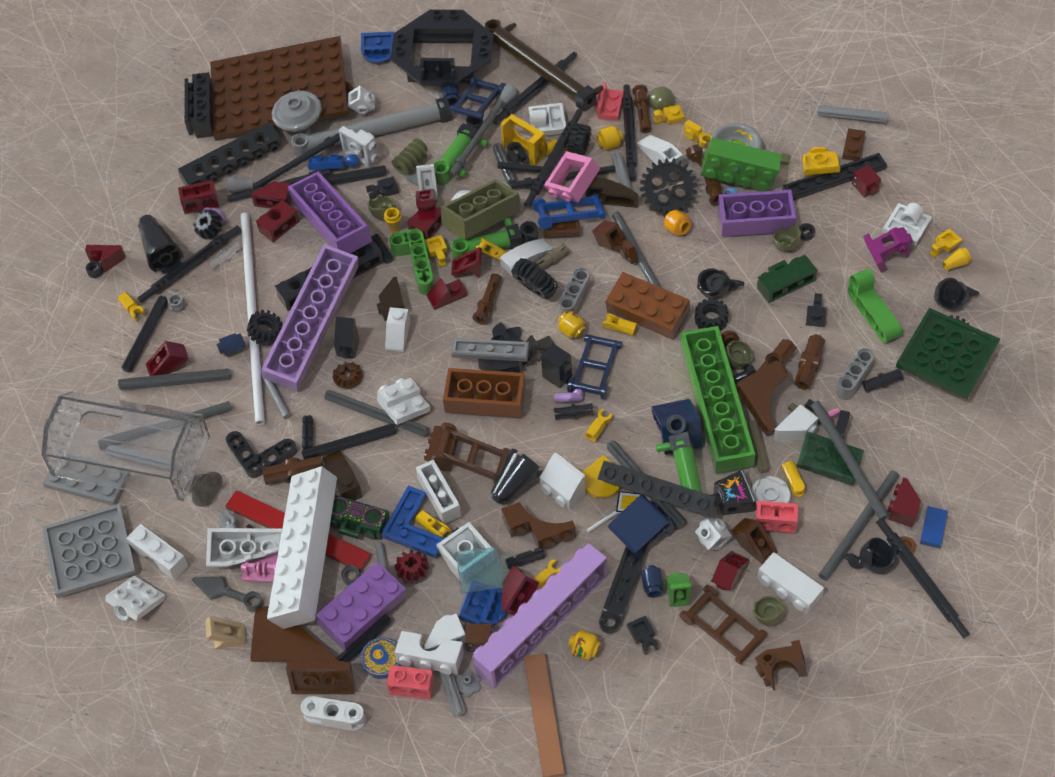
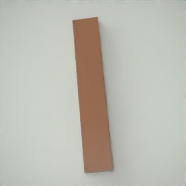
(544, 716)

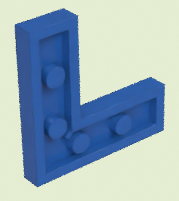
(400, 529)

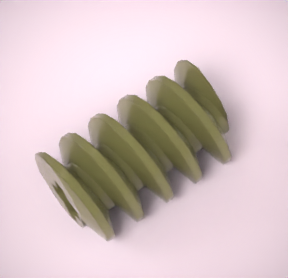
(410, 156)

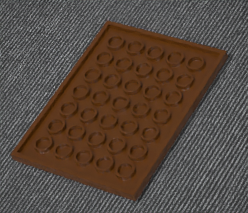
(252, 83)

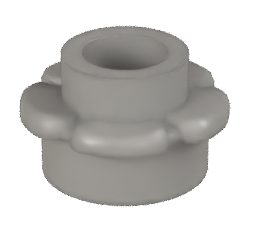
(173, 299)

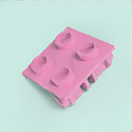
(260, 569)

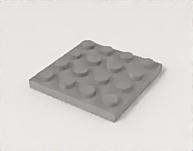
(88, 550)

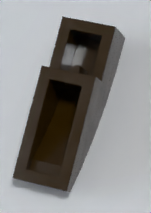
(612, 193)

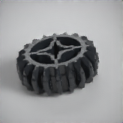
(534, 278)

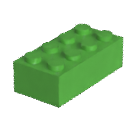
(740, 164)

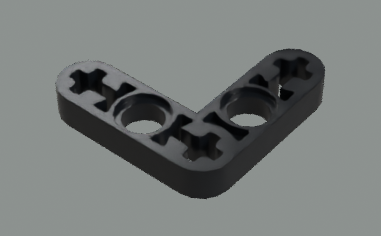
(253, 459)

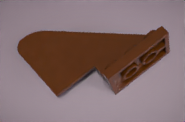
(309, 664)

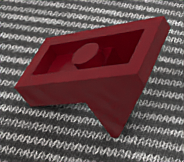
(425, 199)
(105, 254)
(467, 263)
(444, 294)

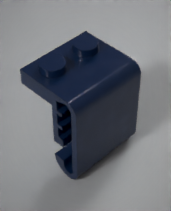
(686, 410)
(640, 524)

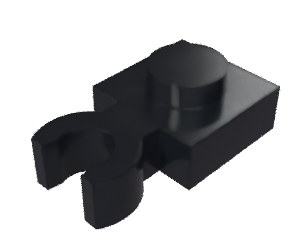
(384, 187)
(642, 632)

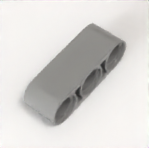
(578, 284)
(856, 366)

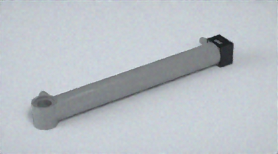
(438, 111)

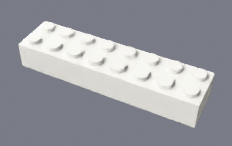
(302, 548)

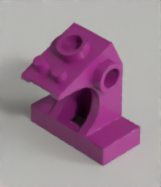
(880, 253)

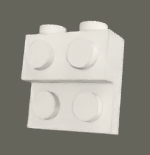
(360, 144)
(402, 400)

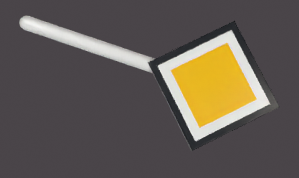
(623, 501)

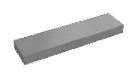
(490, 349)

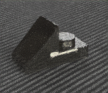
(536, 349)

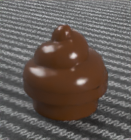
(694, 153)
(729, 336)

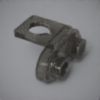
(205, 488)

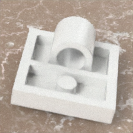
(548, 118)
(911, 218)
(134, 599)

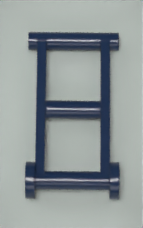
(468, 95)
(573, 383)

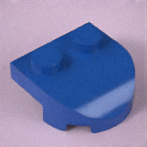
(376, 46)
(482, 607)

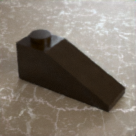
(346, 481)

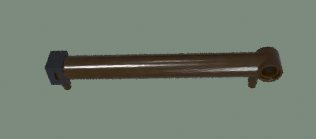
(583, 96)

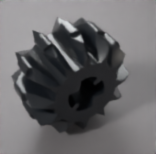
(208, 224)

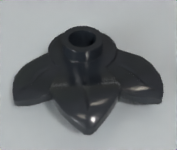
(502, 334)

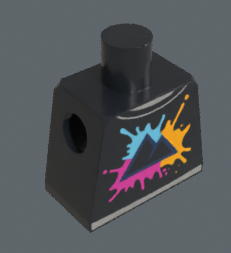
(734, 494)

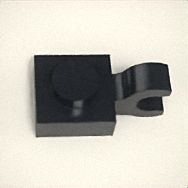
(816, 314)

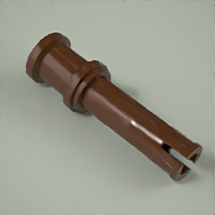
(641, 102)
(712, 188)
(483, 311)

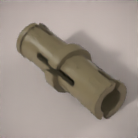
(552, 256)

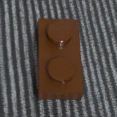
(853, 144)
(563, 229)

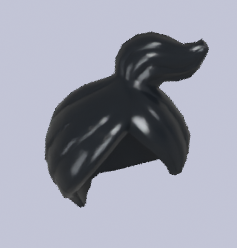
(715, 283)
(952, 294)
(874, 555)

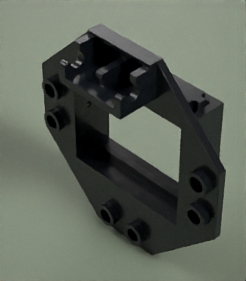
(441, 27)

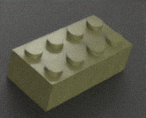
(480, 209)

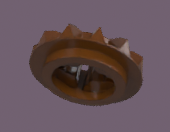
(355, 375)

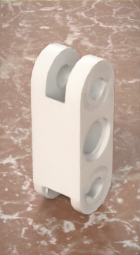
(317, 711)

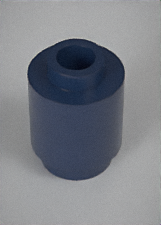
(452, 94)
(231, 344)
(652, 581)

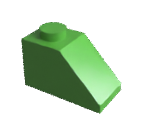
(678, 589)

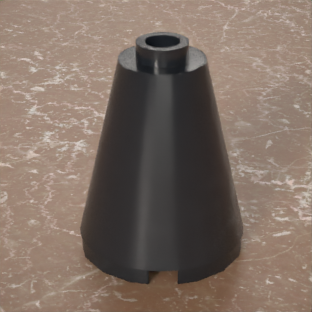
(514, 477)

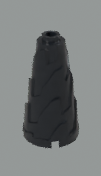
(160, 249)

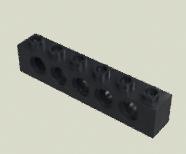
(203, 164)
(368, 258)
(659, 489)

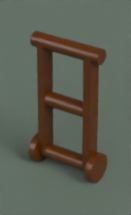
(441, 457)
(711, 594)

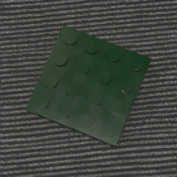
(948, 353)

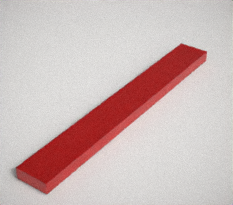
(273, 519)

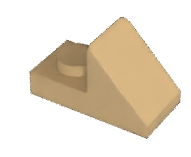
(225, 632)

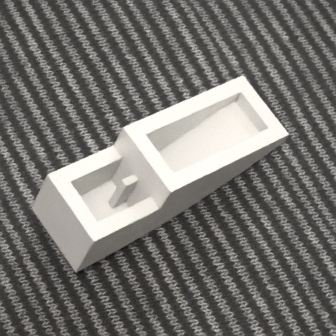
(531, 251)

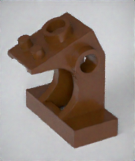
(780, 657)

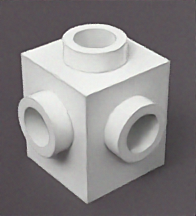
(361, 100)
(713, 533)

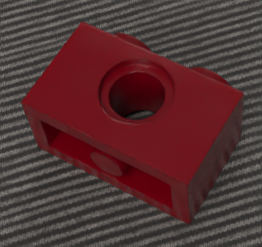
(277, 221)

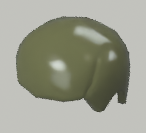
(660, 98)
(380, 205)
(787, 239)
(738, 354)
(769, 610)

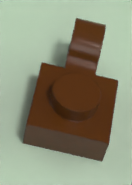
(627, 251)

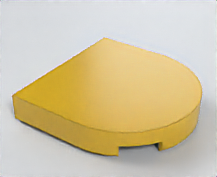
(820, 161)
(596, 487)

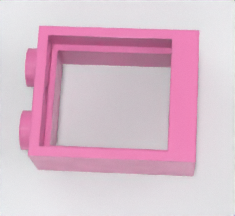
(588, 170)

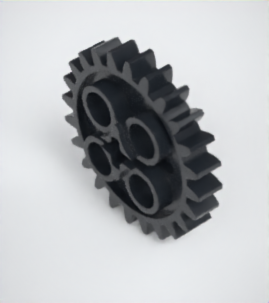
(662, 172)

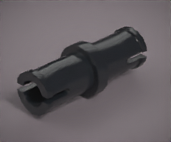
(882, 380)
(574, 411)

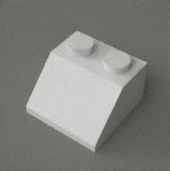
(563, 482)
(461, 540)

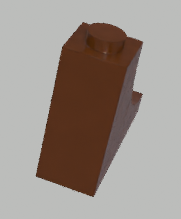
(757, 393)

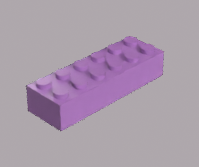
(329, 213)

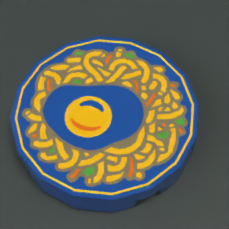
(378, 657)

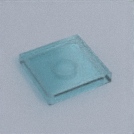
(479, 570)

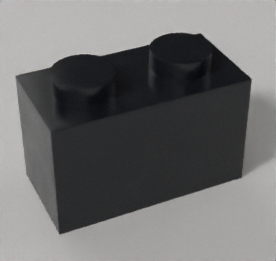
(556, 366)

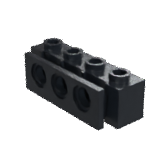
(198, 105)

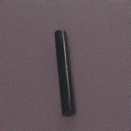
(519, 167)

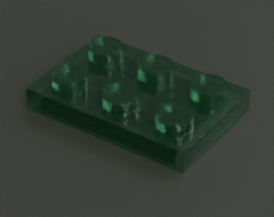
(823, 458)

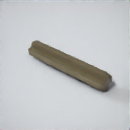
(760, 454)

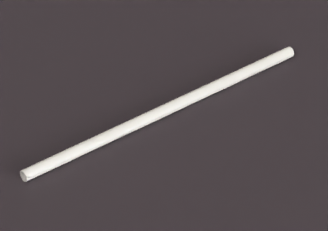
(251, 309)

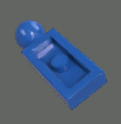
(333, 161)

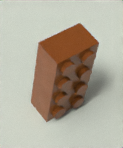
(648, 305)
(484, 392)

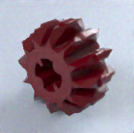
(418, 570)

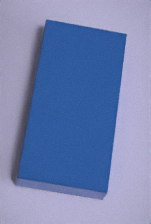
(933, 527)

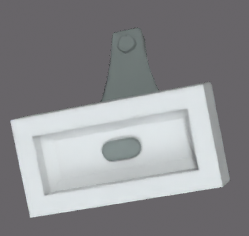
(425, 178)

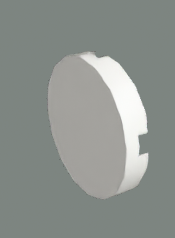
(771, 490)

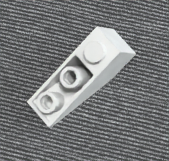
(659, 149)

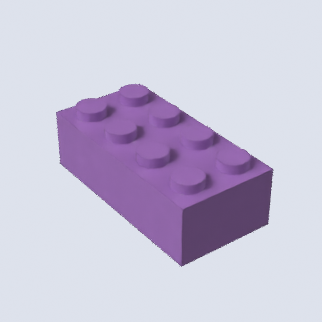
(755, 212)
(360, 605)

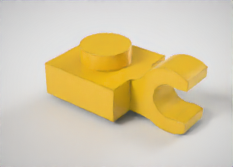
(671, 114)
(695, 133)
(945, 241)
(437, 247)

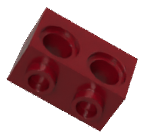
(198, 196)

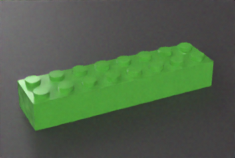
(717, 400)

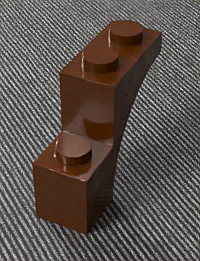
(544, 533)

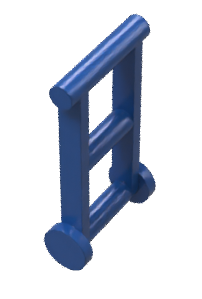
(546, 221)

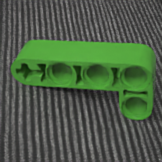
(413, 243)
(872, 306)

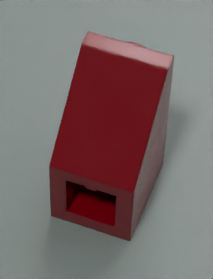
(906, 504)

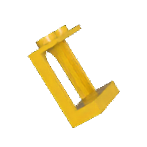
(534, 145)

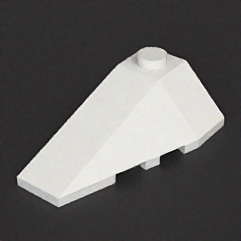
(239, 545)

